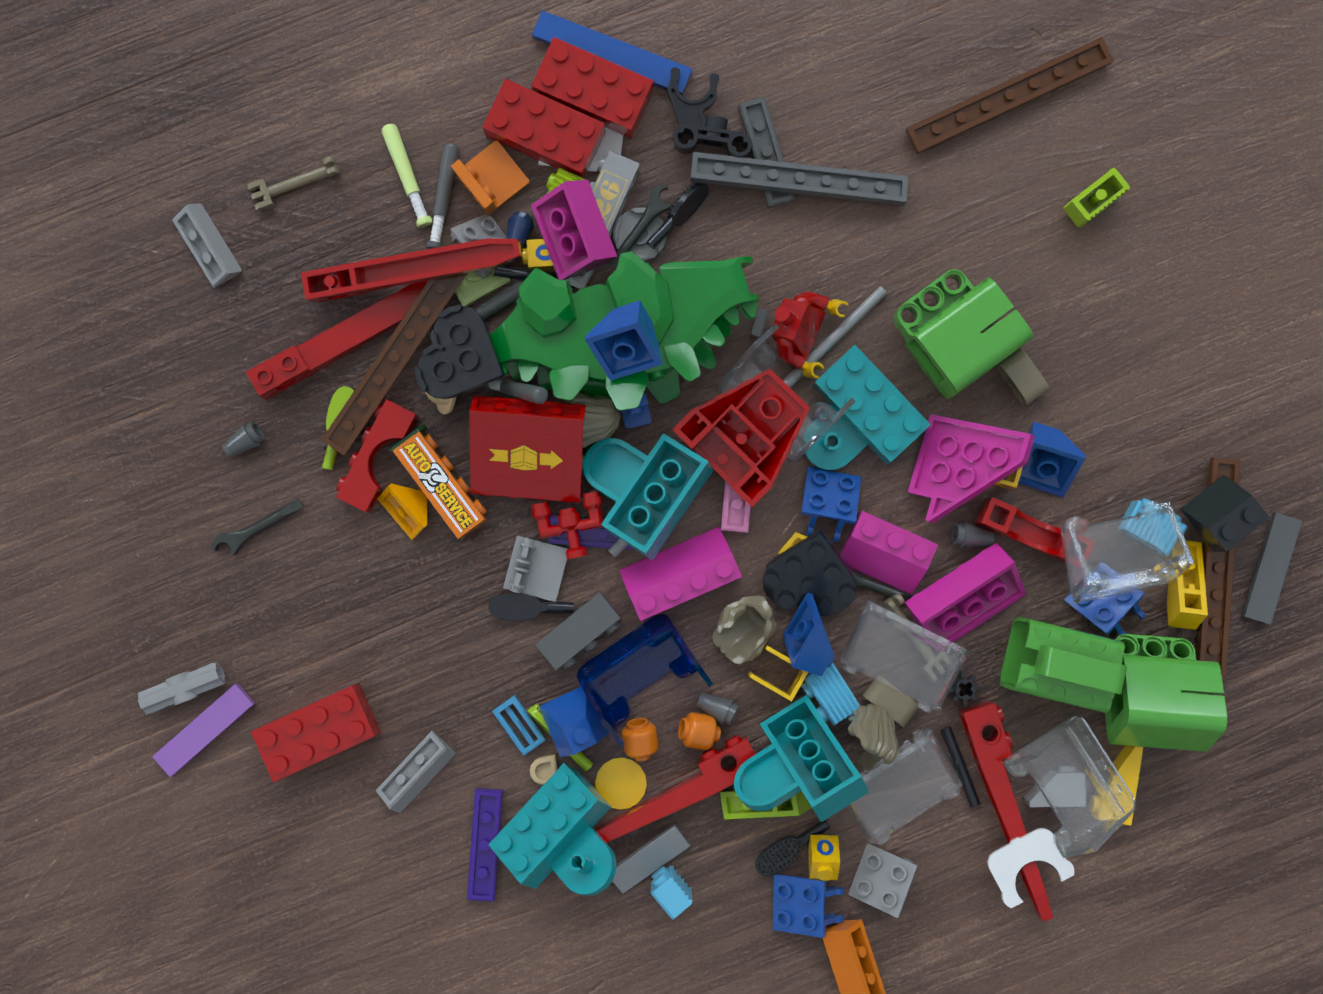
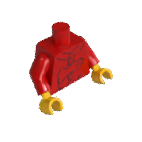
(798, 327)

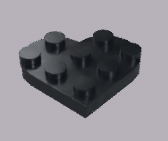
(459, 356)
(810, 568)

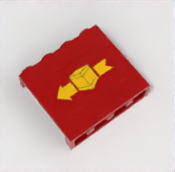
(526, 449)

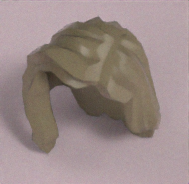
(600, 417)
(744, 629)
(876, 733)

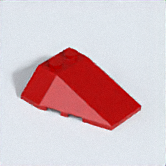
(746, 432)

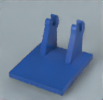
(830, 496)
(1108, 611)
(801, 905)

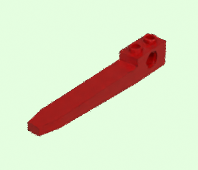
(407, 268)
(333, 344)
(988, 759)
(696, 788)

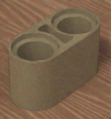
(1022, 377)
(897, 704)

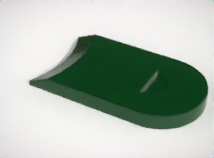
(423, 428)

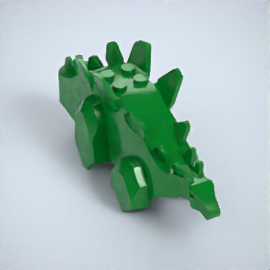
(688, 310)

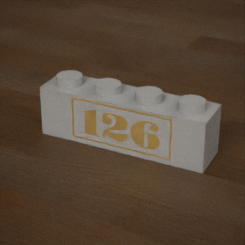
(613, 186)

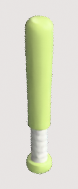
(404, 169)

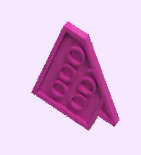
(964, 460)

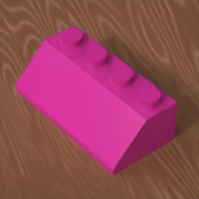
(680, 573)
(968, 595)

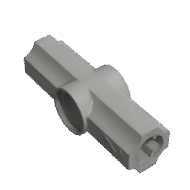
(181, 688)

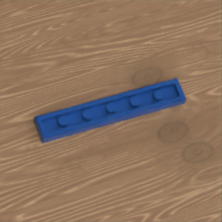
(611, 49)

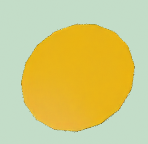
(621, 783)

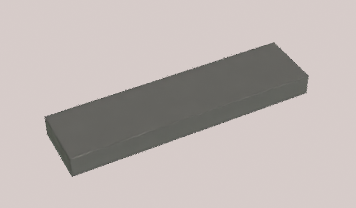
(764, 142)
(1271, 568)

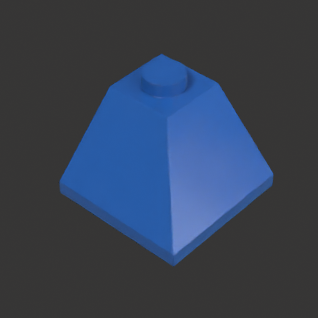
(625, 341)
(1052, 461)
(807, 639)
(572, 722)

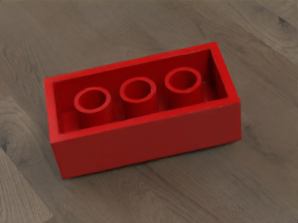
(593, 86)
(544, 129)
(315, 732)

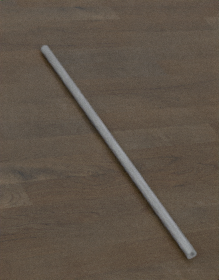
(814, 356)

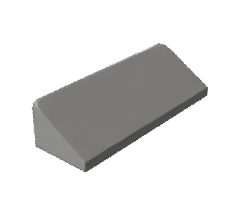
(206, 244)
(415, 772)
(649, 857)

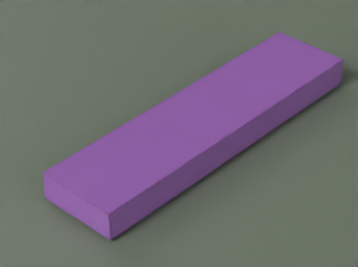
(203, 730)

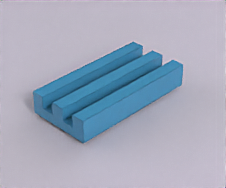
(532, 744)

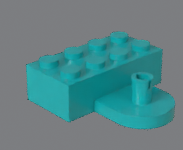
(876, 419)
(647, 490)
(799, 759)
(558, 836)

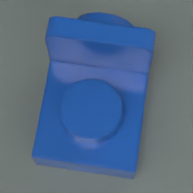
(637, 416)

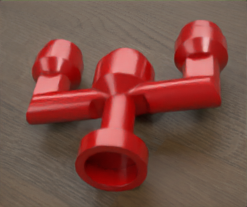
(569, 522)

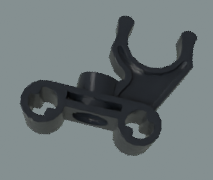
(702, 128)

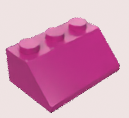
(573, 229)
(887, 552)

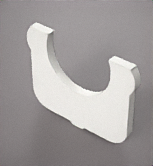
(1009, 859)

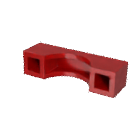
(359, 485)
(1021, 527)

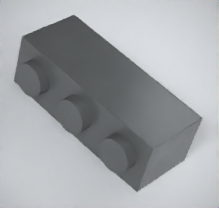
(579, 632)

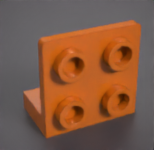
(491, 177)

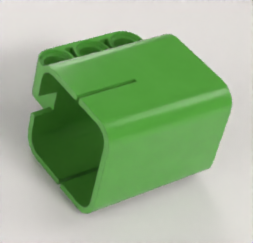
(949, 337)
(1063, 664)
(1161, 697)

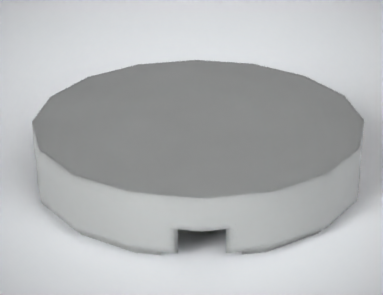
(625, 225)

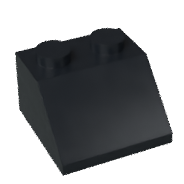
(1224, 514)

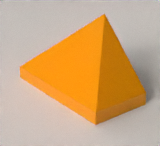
(406, 507)

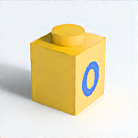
(537, 256)
(824, 857)

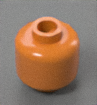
(699, 731)
(640, 739)

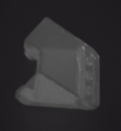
(1077, 784)

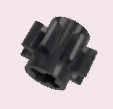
(970, 686)

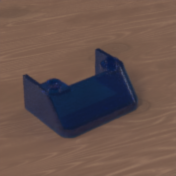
(634, 665)

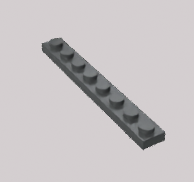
(799, 178)

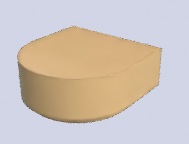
(543, 768)

